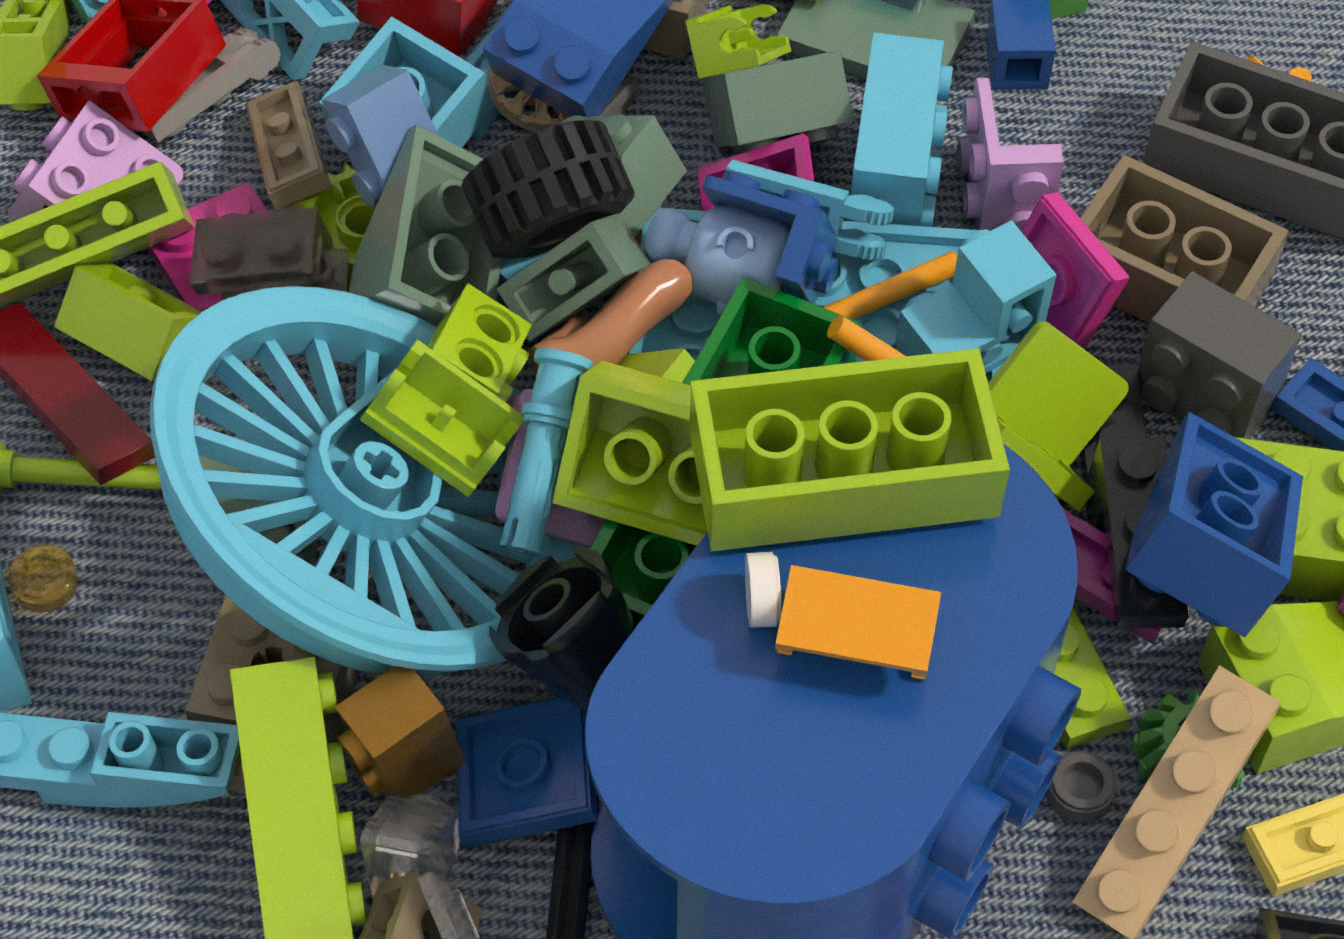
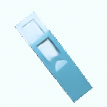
(119, 761)

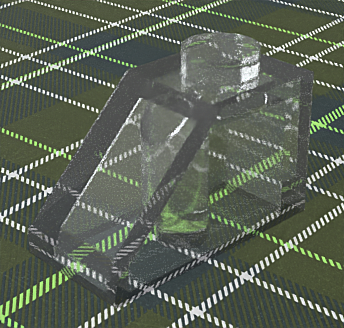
(410, 837)

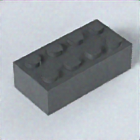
(1253, 138)

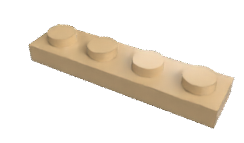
(1176, 803)

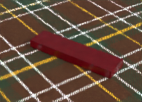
(68, 399)

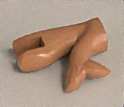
(625, 317)

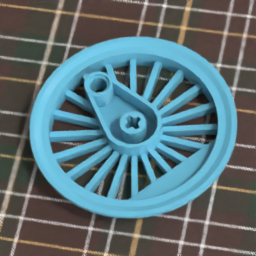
(332, 474)

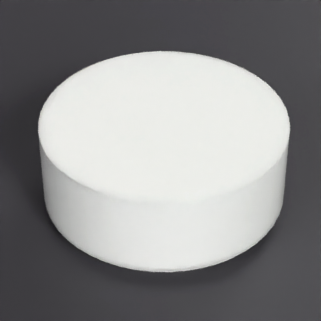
(762, 589)

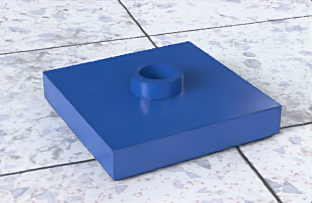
(523, 772)

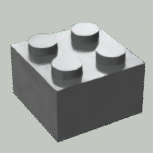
(1215, 358)

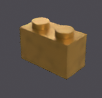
(398, 735)

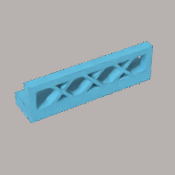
(314, 19)

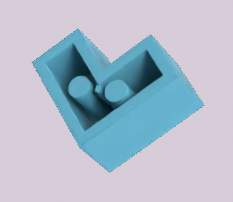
(991, 305)

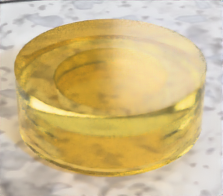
(43, 578)

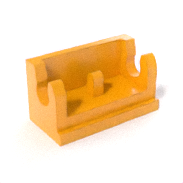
(858, 620)

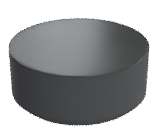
(1082, 787)

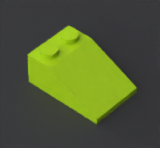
(1297, 659)

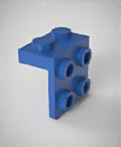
(807, 255)

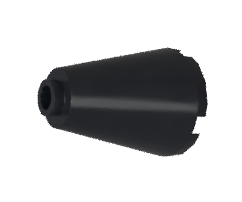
(564, 623)

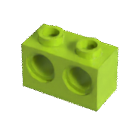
(483, 340)

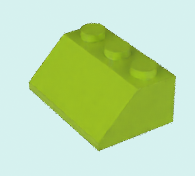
(632, 453)

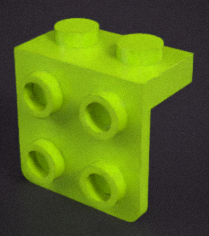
(1052, 404)

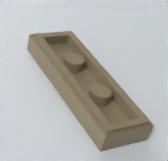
(287, 145)

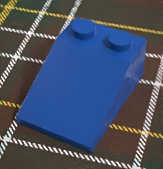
(572, 49)
(1218, 527)

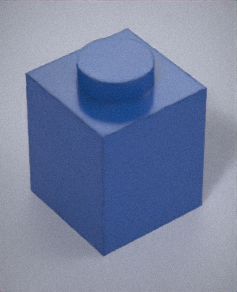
(1020, 44)

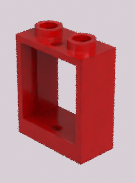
(92, 64)

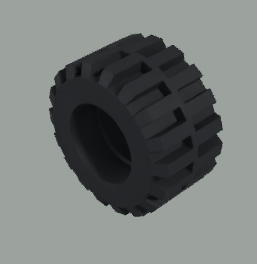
(546, 188)

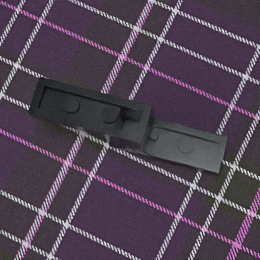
(1122, 472)

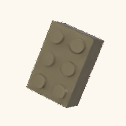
(1169, 228)

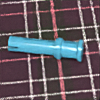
(545, 439)

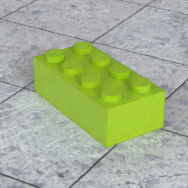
(847, 449)

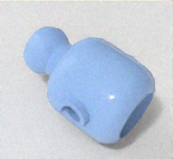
(719, 249)

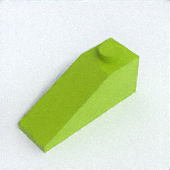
(29, 39)

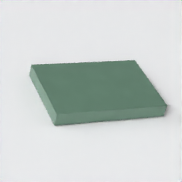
(850, 26)

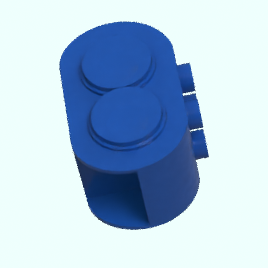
(825, 787)

